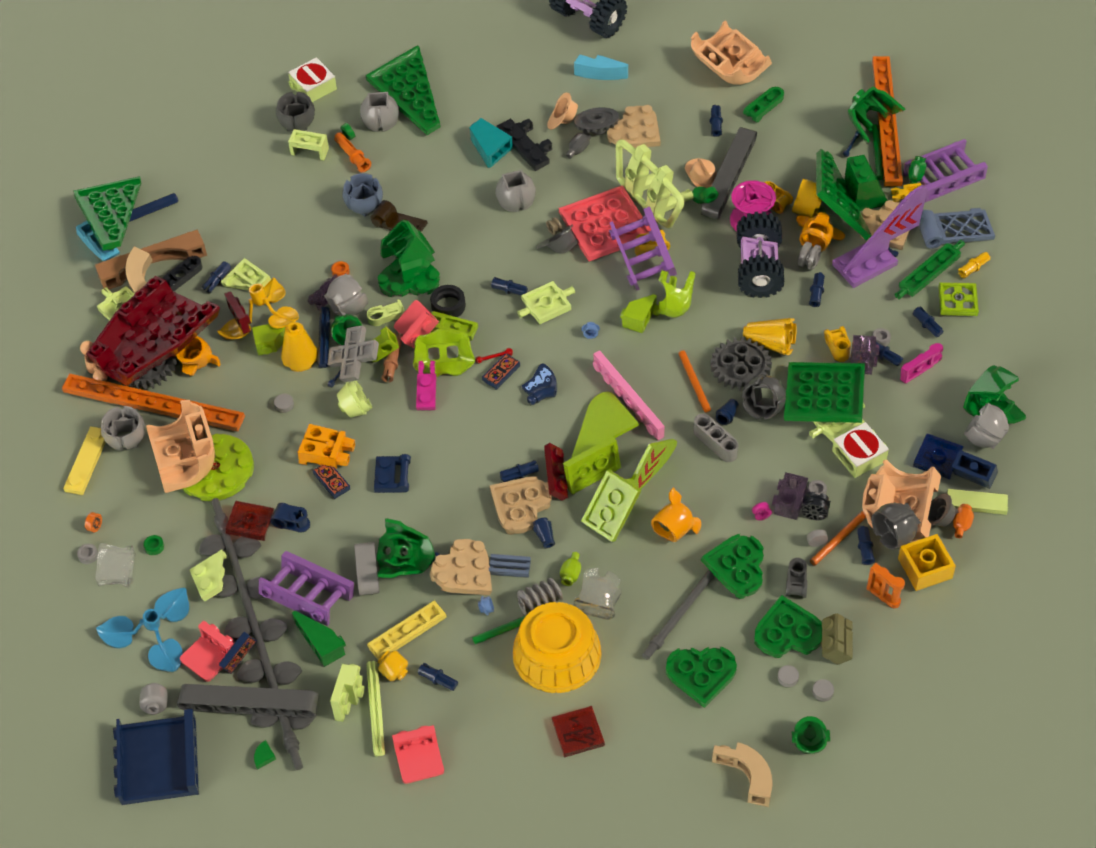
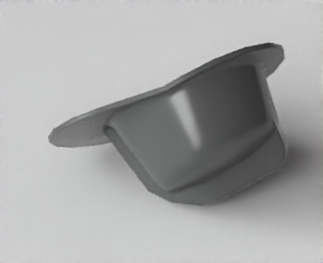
(561, 242)
(942, 511)

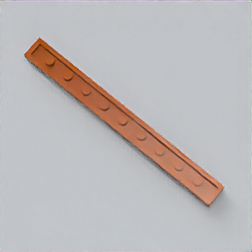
(887, 127)
(148, 401)

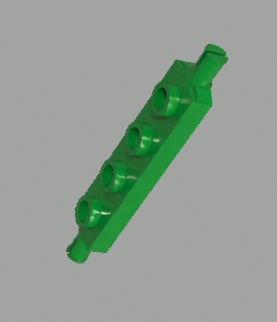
(930, 269)

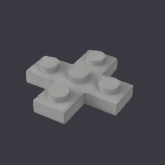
(353, 353)

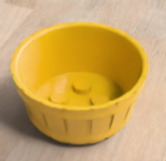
(556, 648)

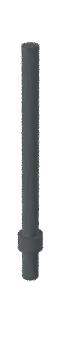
(658, 640)

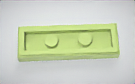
(980, 501)

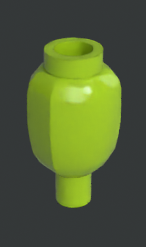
(570, 570)

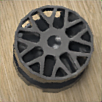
(815, 506)

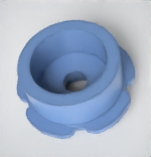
(590, 330)
(486, 605)

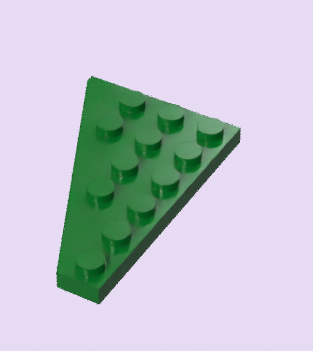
(408, 84)
(834, 192)
(109, 209)

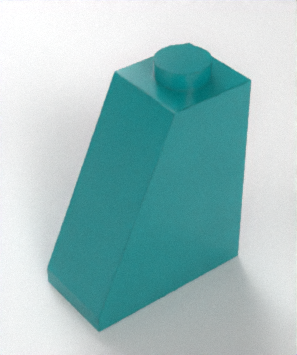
(490, 141)

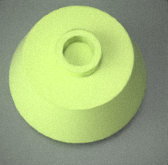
(353, 400)

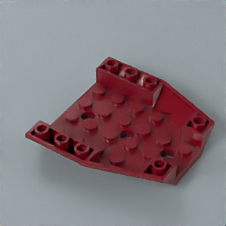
(149, 331)

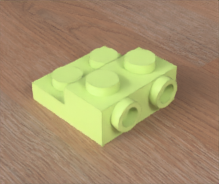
(346, 691)

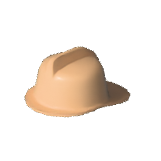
(564, 111)
(701, 172)

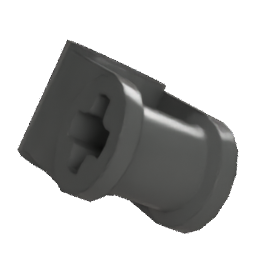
(797, 581)

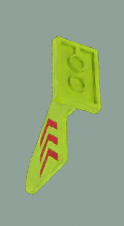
(618, 495)

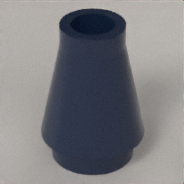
(726, 413)
(544, 531)

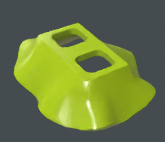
(442, 339)

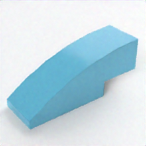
(600, 68)
(88, 237)

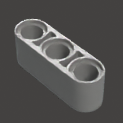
(715, 437)
(366, 568)

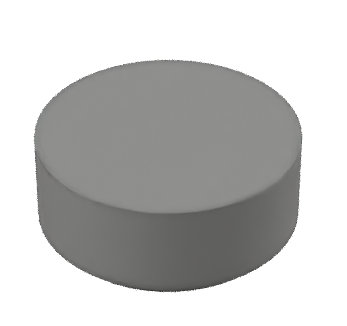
(882, 336)
(284, 403)
(817, 486)
(817, 538)
(87, 553)
(788, 676)
(823, 690)

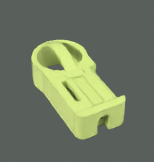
(389, 313)

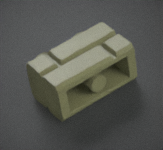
(837, 639)

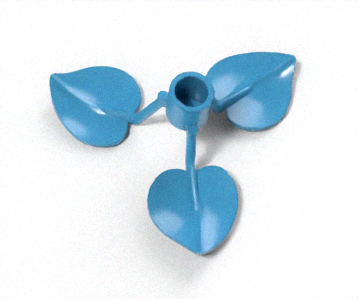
(165, 656)

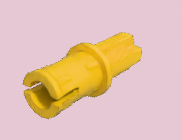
(973, 265)

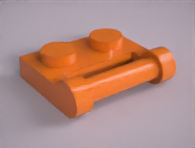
(879, 583)

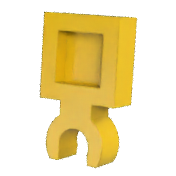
(902, 193)

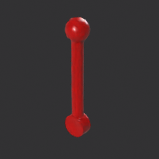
(509, 351)

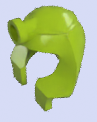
(677, 300)

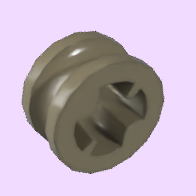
(554, 226)

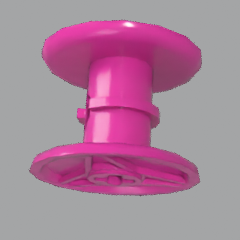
(750, 198)

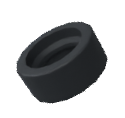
(448, 291)

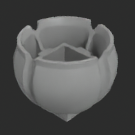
(379, 111)
(515, 197)
(345, 296)
(122, 420)
(988, 427)

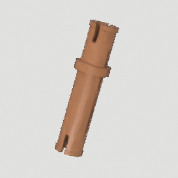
(391, 364)

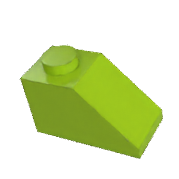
(638, 313)
(268, 338)

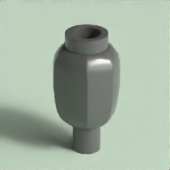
(578, 144)

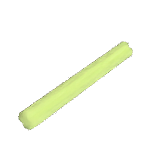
(375, 708)

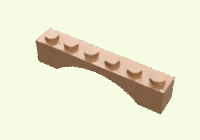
(113, 271)

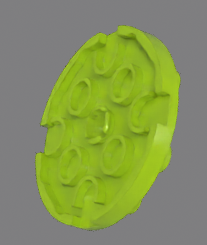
(234, 470)

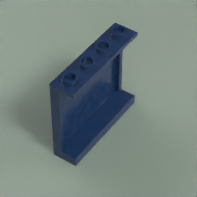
(156, 759)

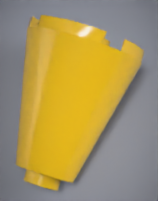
(773, 334)
(298, 348)

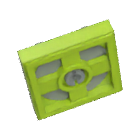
(958, 299)

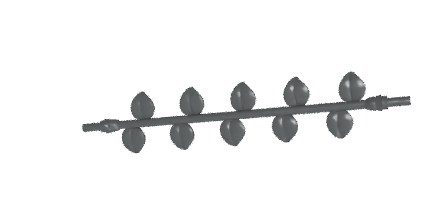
(269, 630)

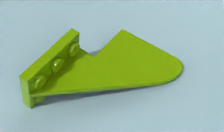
(596, 444)

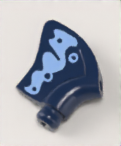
(541, 385)

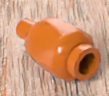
(963, 520)

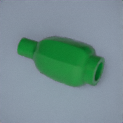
(917, 169)

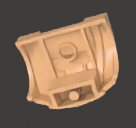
(896, 486)

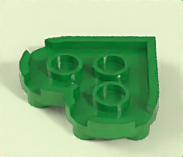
(391, 281)
(737, 564)
(788, 628)
(701, 673)

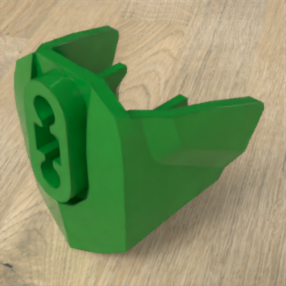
(871, 100)
(410, 247)
(990, 389)
(399, 539)

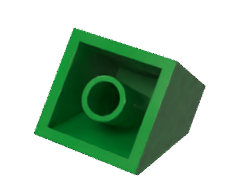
(863, 183)

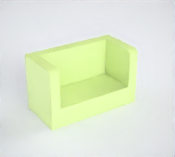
(309, 141)

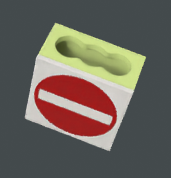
(312, 79)
(860, 450)

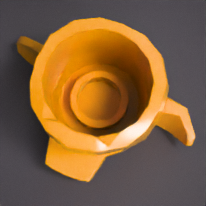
(818, 230)
(196, 356)
(676, 518)

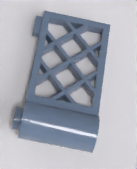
(935, 236)

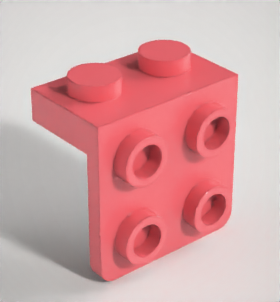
(415, 322)
(207, 652)
(418, 754)

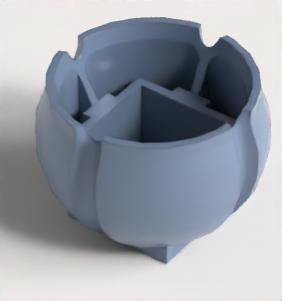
(362, 186)

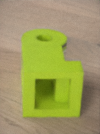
(387, 343)

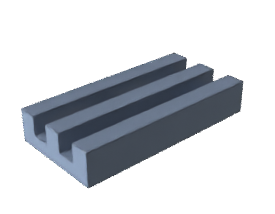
(510, 563)

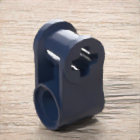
(290, 517)

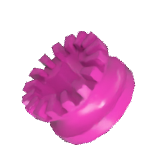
(761, 511)

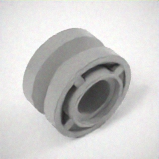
(809, 255)

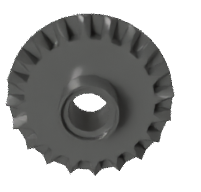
(596, 120)

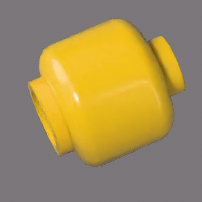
(393, 665)

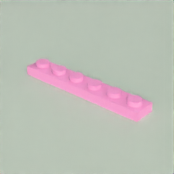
(630, 397)

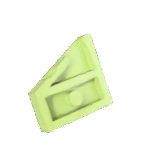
(244, 276)
(209, 575)

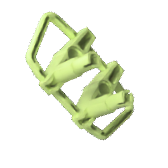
(658, 183)

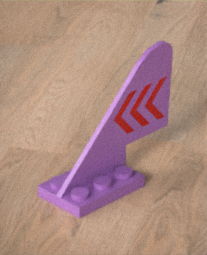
(873, 256)

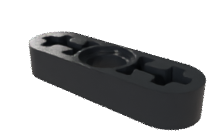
(183, 267)

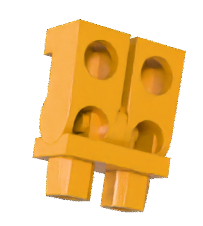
(325, 447)

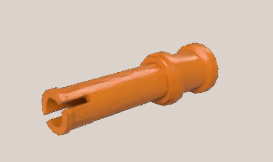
(355, 156)

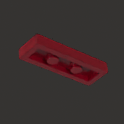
(238, 312)
(555, 471)

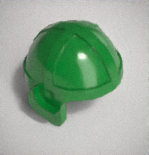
(340, 326)
(810, 735)

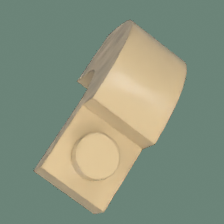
(136, 268)
(752, 765)

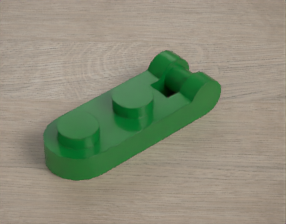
(764, 103)

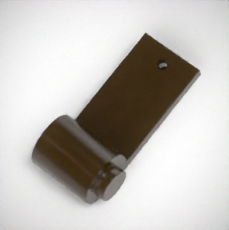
(388, 217)

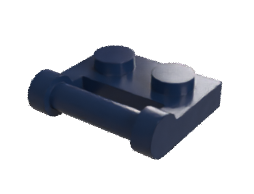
(385, 474)

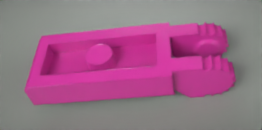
(921, 363)
(426, 388)

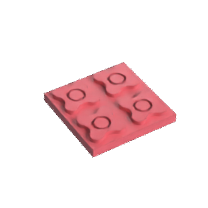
(593, 217)

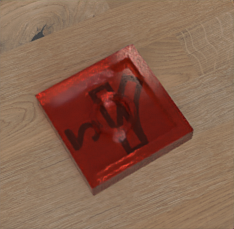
(249, 520)
(578, 731)

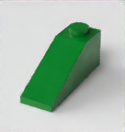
(321, 639)

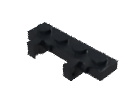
(532, 153)

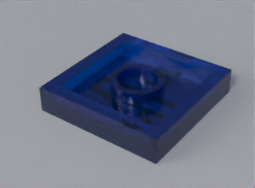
(938, 454)

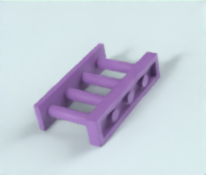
(958, 179)
(654, 235)
(313, 574)

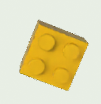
(926, 562)

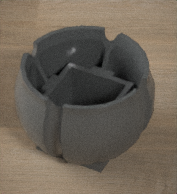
(295, 111)
(763, 407)
(895, 524)

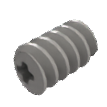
(538, 594)

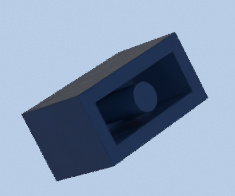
(975, 469)

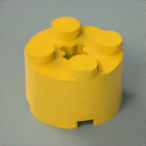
(807, 201)

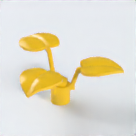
(272, 293)

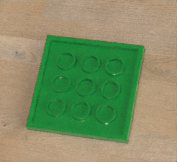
(825, 392)

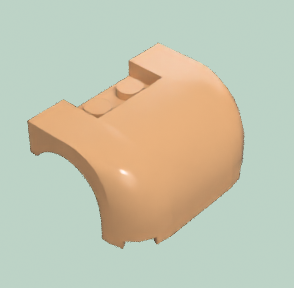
(730, 55)
(183, 448)

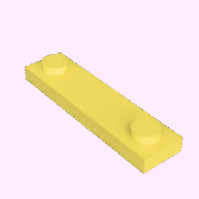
(85, 462)
(407, 630)

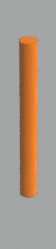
(694, 381)
(838, 538)

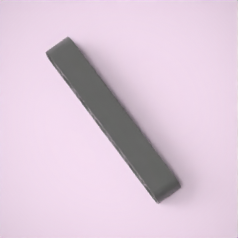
(730, 171)
(248, 700)

